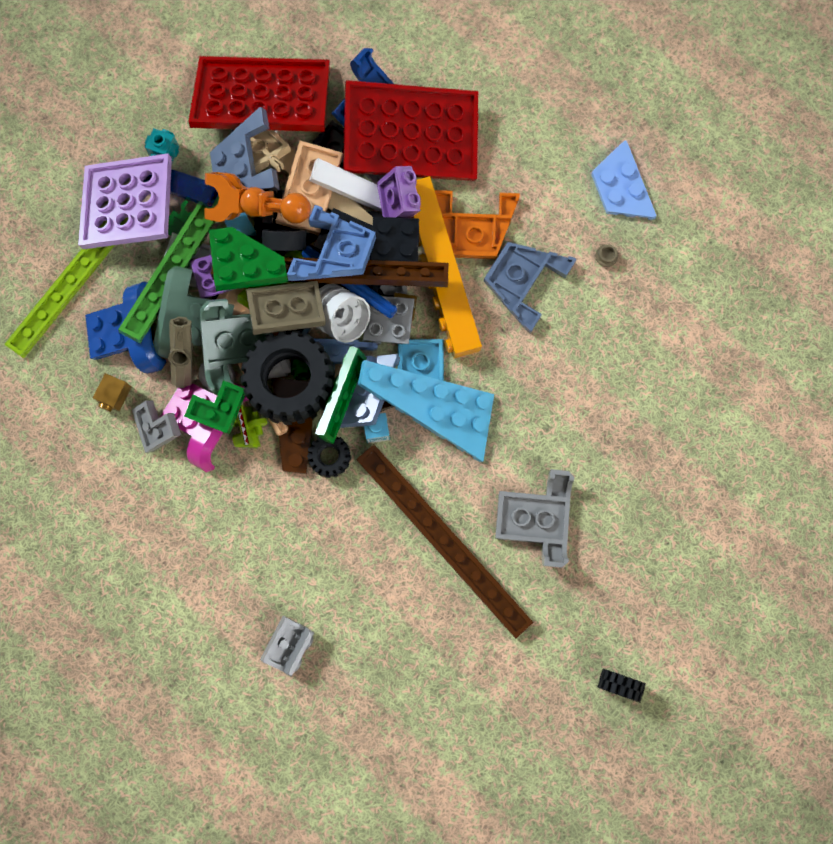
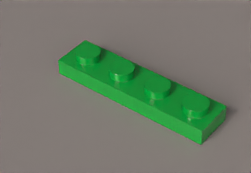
(341, 395)

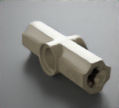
(181, 341)

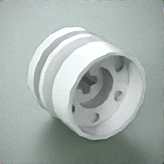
(344, 313)

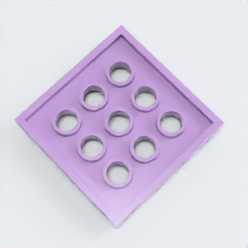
(117, 173)

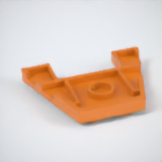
(477, 234)

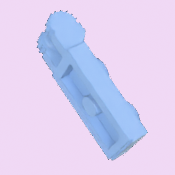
(337, 350)

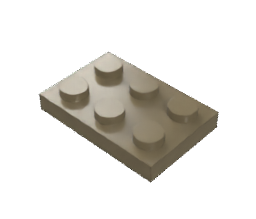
(285, 307)

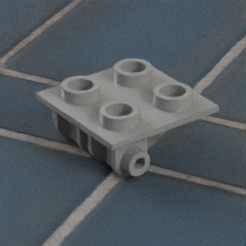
(391, 329)

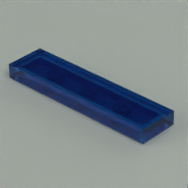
(191, 188)

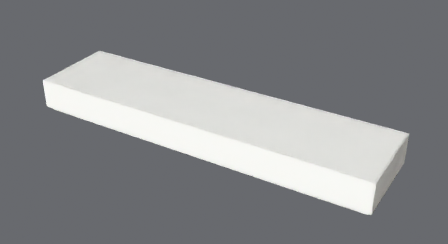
(346, 184)

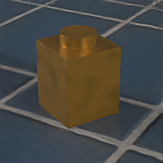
(111, 393)

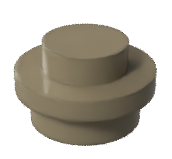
(606, 255)

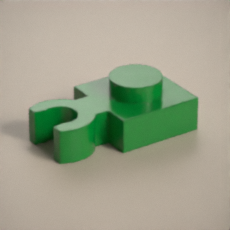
(177, 221)

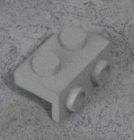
(287, 646)

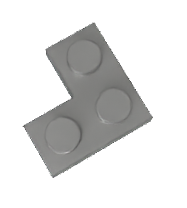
(153, 430)

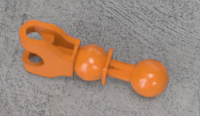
(254, 201)

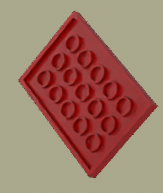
(235, 87)
(411, 127)

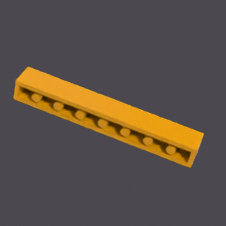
(451, 300)

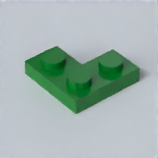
(217, 414)

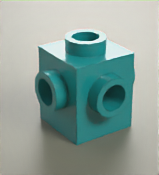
(162, 143)

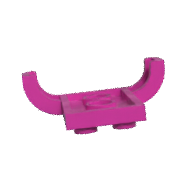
(203, 437)

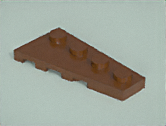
(297, 439)

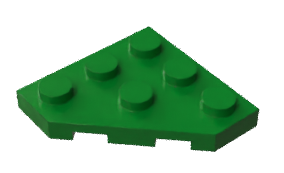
(243, 261)

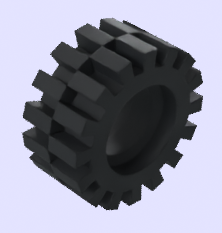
(324, 469)
(621, 685)

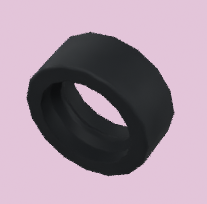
(284, 239)

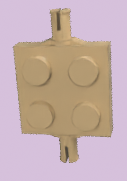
(268, 149)

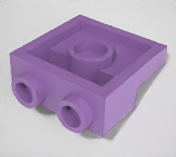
(399, 193)

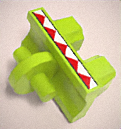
(250, 428)

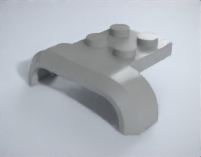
(539, 517)

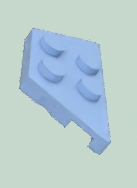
(622, 186)

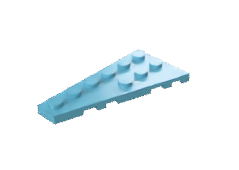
(440, 406)

